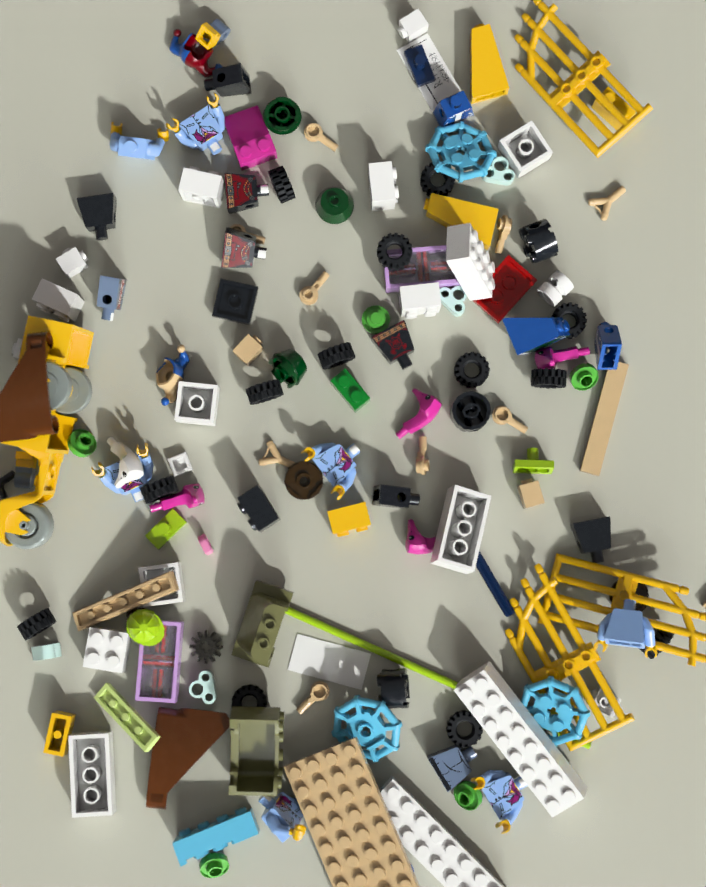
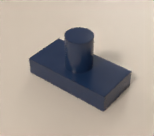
(419, 66)

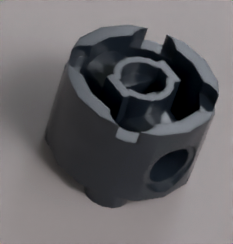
(539, 241)
(470, 411)
(394, 688)

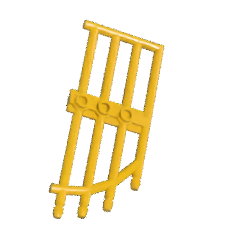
(575, 83)
(626, 589)
(569, 663)

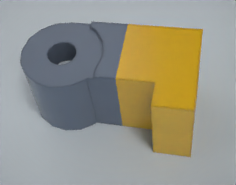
(215, 32)
(24, 469)

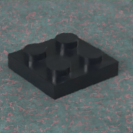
(235, 301)

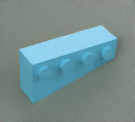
(215, 835)

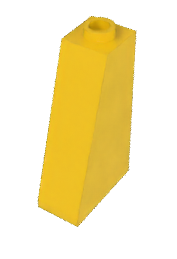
(486, 68)
(454, 211)

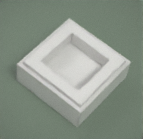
(180, 464)

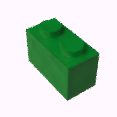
(350, 390)

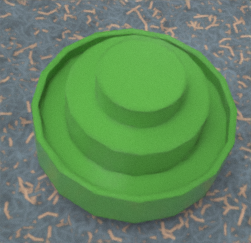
(375, 319)
(583, 376)
(81, 443)
(467, 796)
(214, 865)

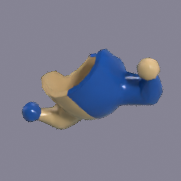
(170, 374)

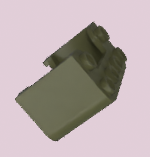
(256, 750)

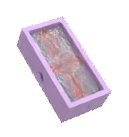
(425, 266)
(160, 666)

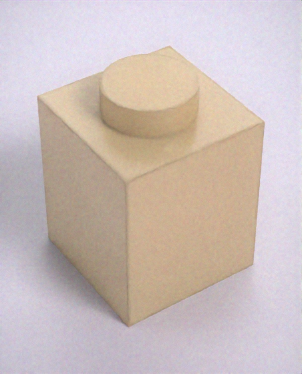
(248, 349)
(530, 493)

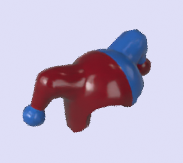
(193, 53)

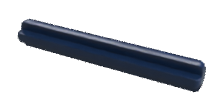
(494, 586)

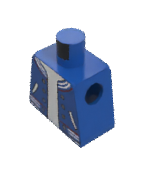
(454, 109)
(609, 337)

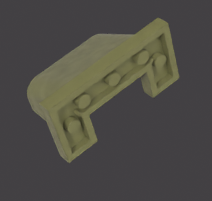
(262, 623)

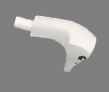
(130, 465)

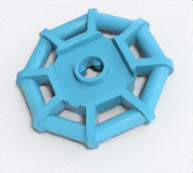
(461, 142)
(560, 701)
(370, 719)

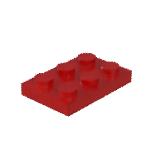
(510, 286)

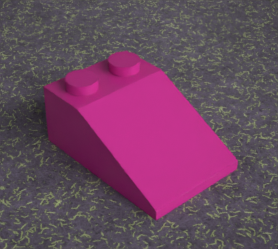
(250, 138)

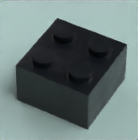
(258, 509)

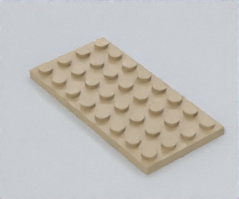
(349, 818)

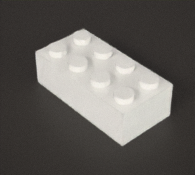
(470, 261)
(460, 529)
(92, 774)

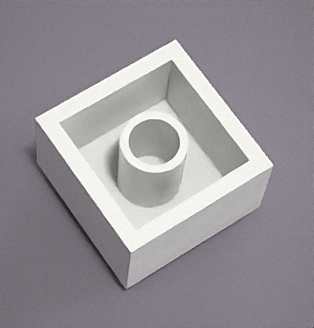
(524, 149)
(381, 185)
(201, 187)
(56, 299)
(419, 300)
(197, 403)
(151, 572)
(107, 649)

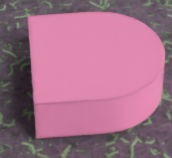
(205, 544)

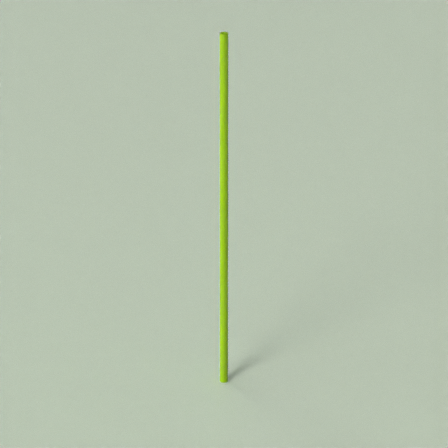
(380, 651)

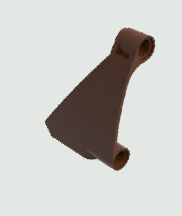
(25, 397)
(183, 741)

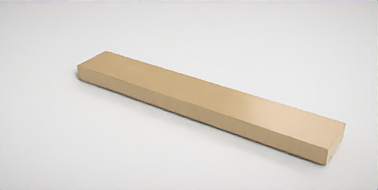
(603, 420)
(126, 601)

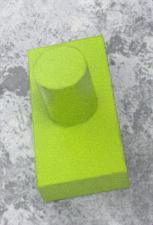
(533, 464)
(165, 529)

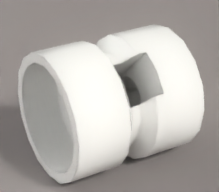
(553, 290)

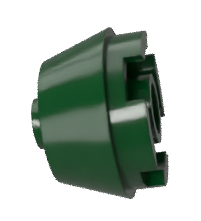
(282, 116)
(334, 205)
(288, 367)

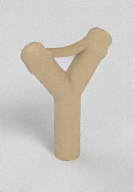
(606, 202)
(277, 458)

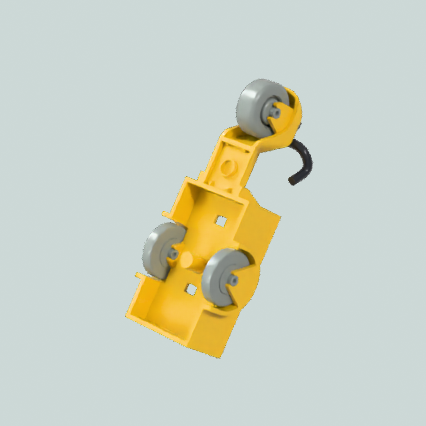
(24, 517)

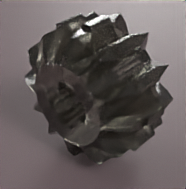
(201, 651)

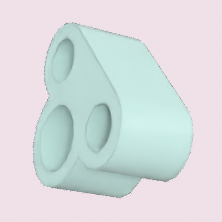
(498, 176)
(450, 302)
(46, 651)
(208, 687)

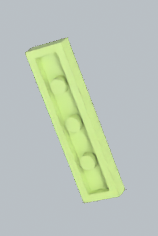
(127, 717)

